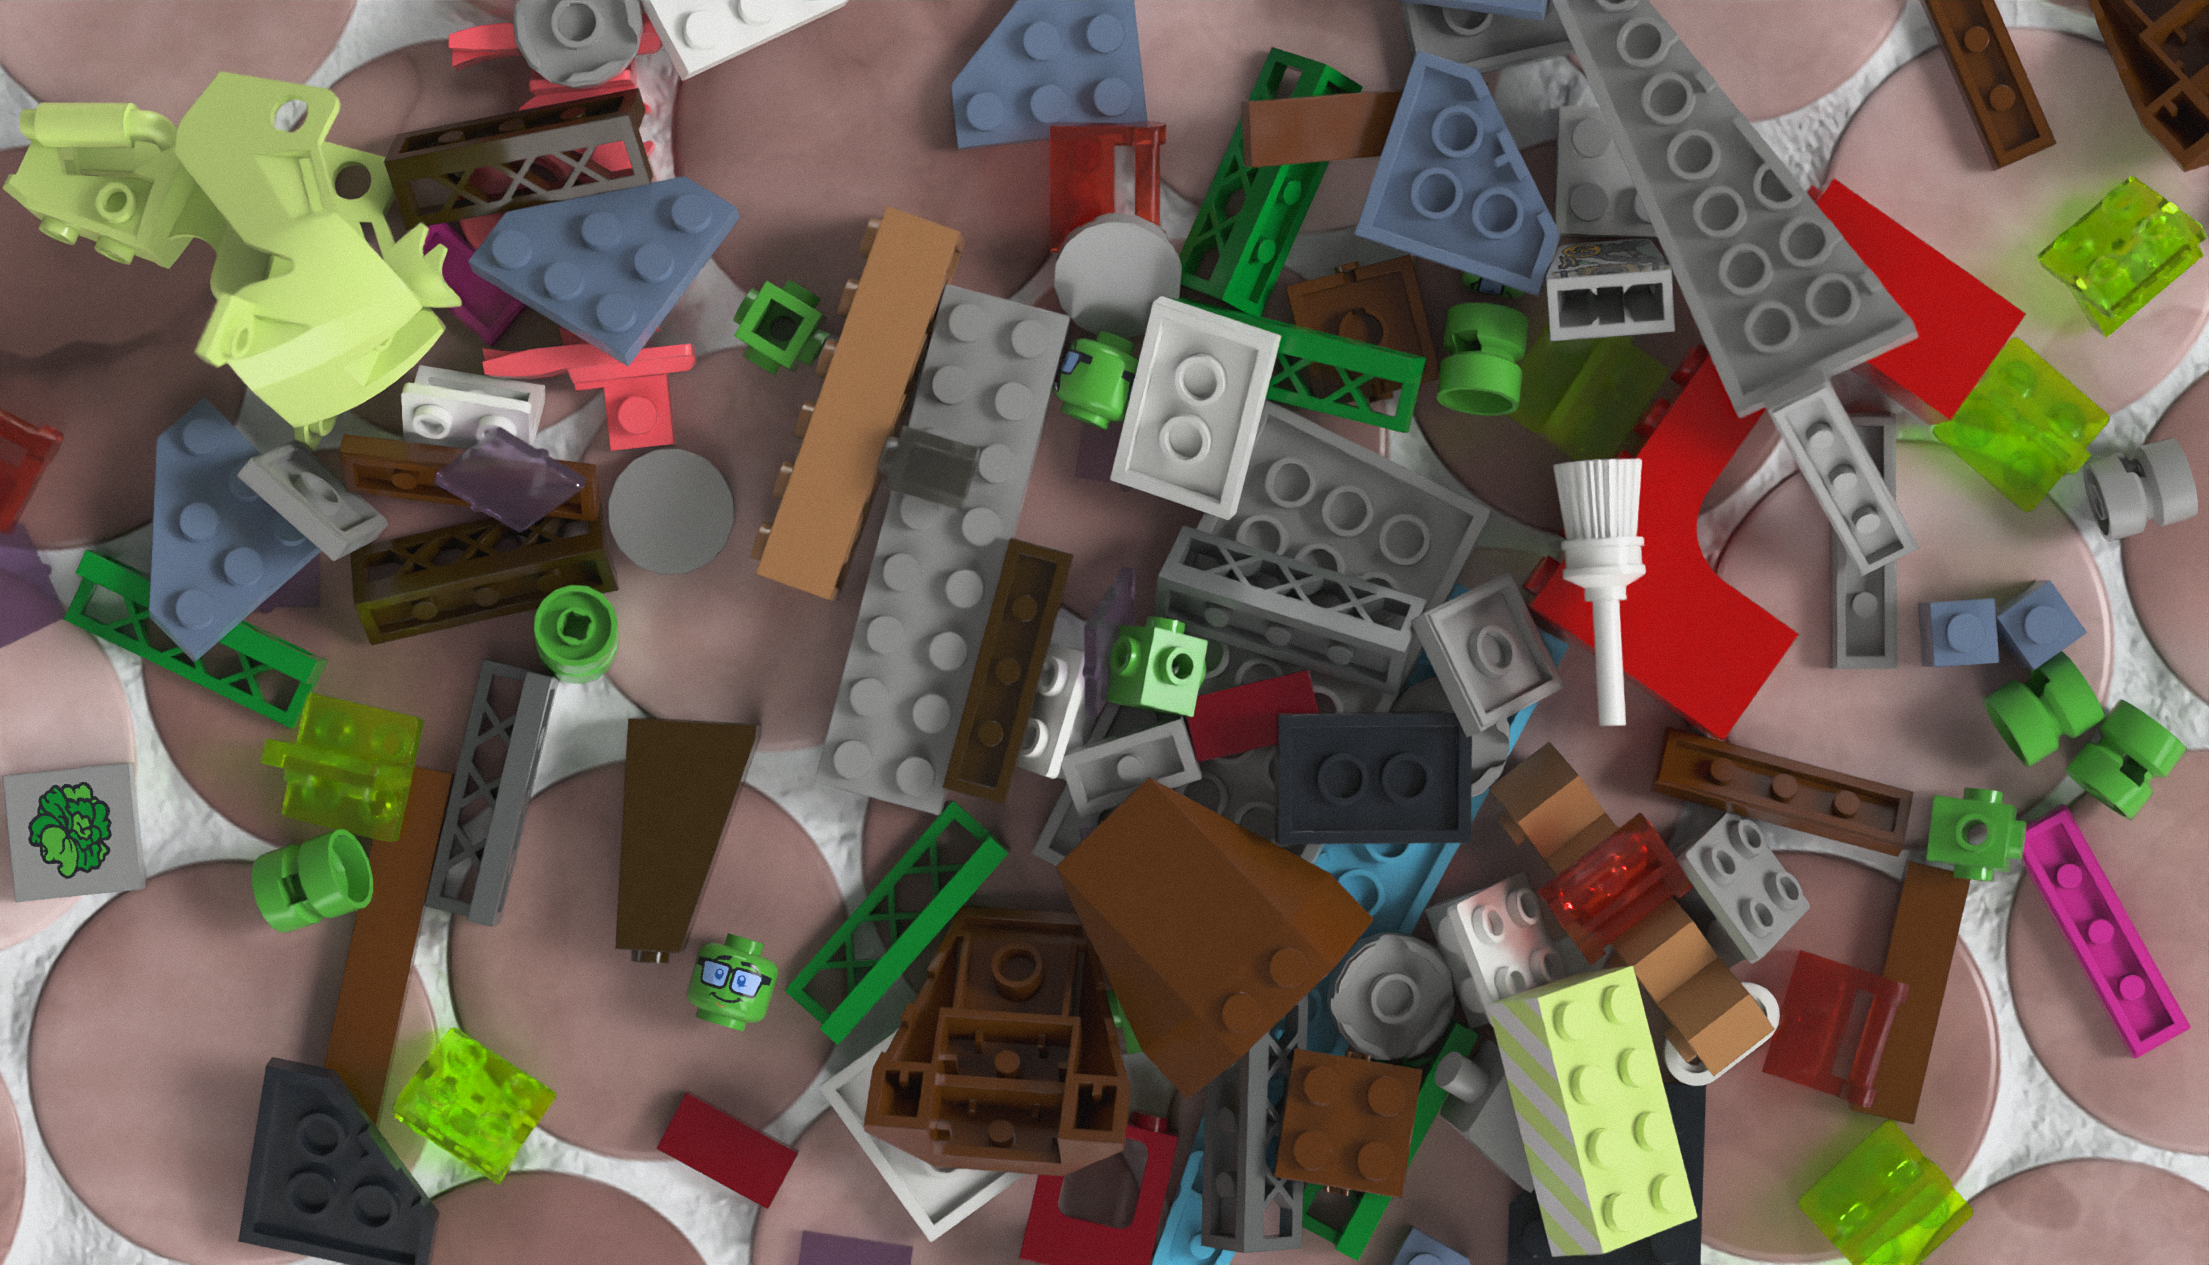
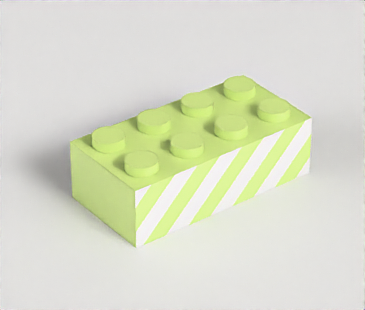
(1592, 1111)

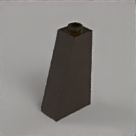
(676, 815)

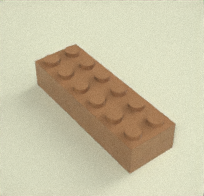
(860, 403)

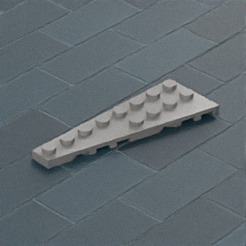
(1743, 237)

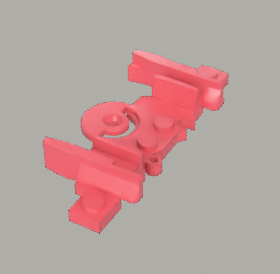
(635, 395)

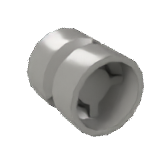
(2140, 489)

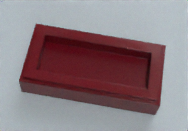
(1246, 714)
(727, 1149)

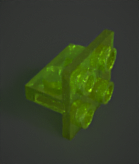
(2123, 253)
(1585, 392)
(2023, 426)
(348, 766)
(473, 1104)
(1885, 1202)

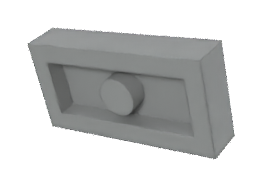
(1112, 768)

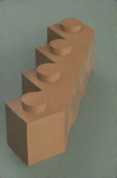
(1670, 957)

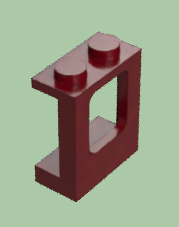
(1069, 1240)

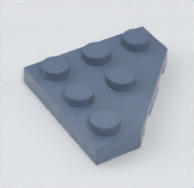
(1048, 67)
(1457, 183)
(607, 259)
(213, 536)

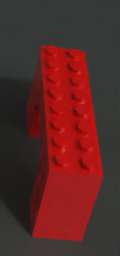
(1684, 627)

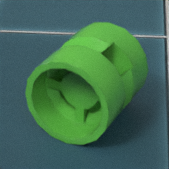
(1483, 352)
(576, 634)
(2043, 709)
(2141, 742)
(312, 881)

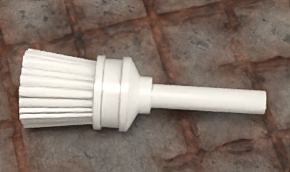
(1603, 557)

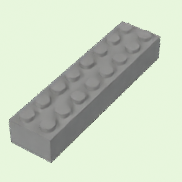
(938, 566)

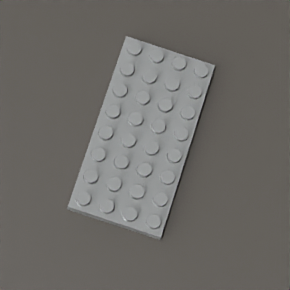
(1334, 509)

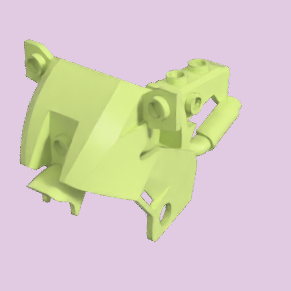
(298, 289)

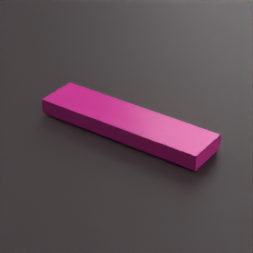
(2100, 933)

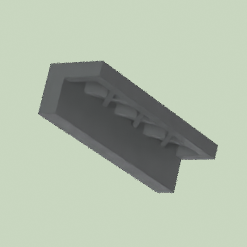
(1282, 618)
(512, 798)
(1236, 1135)

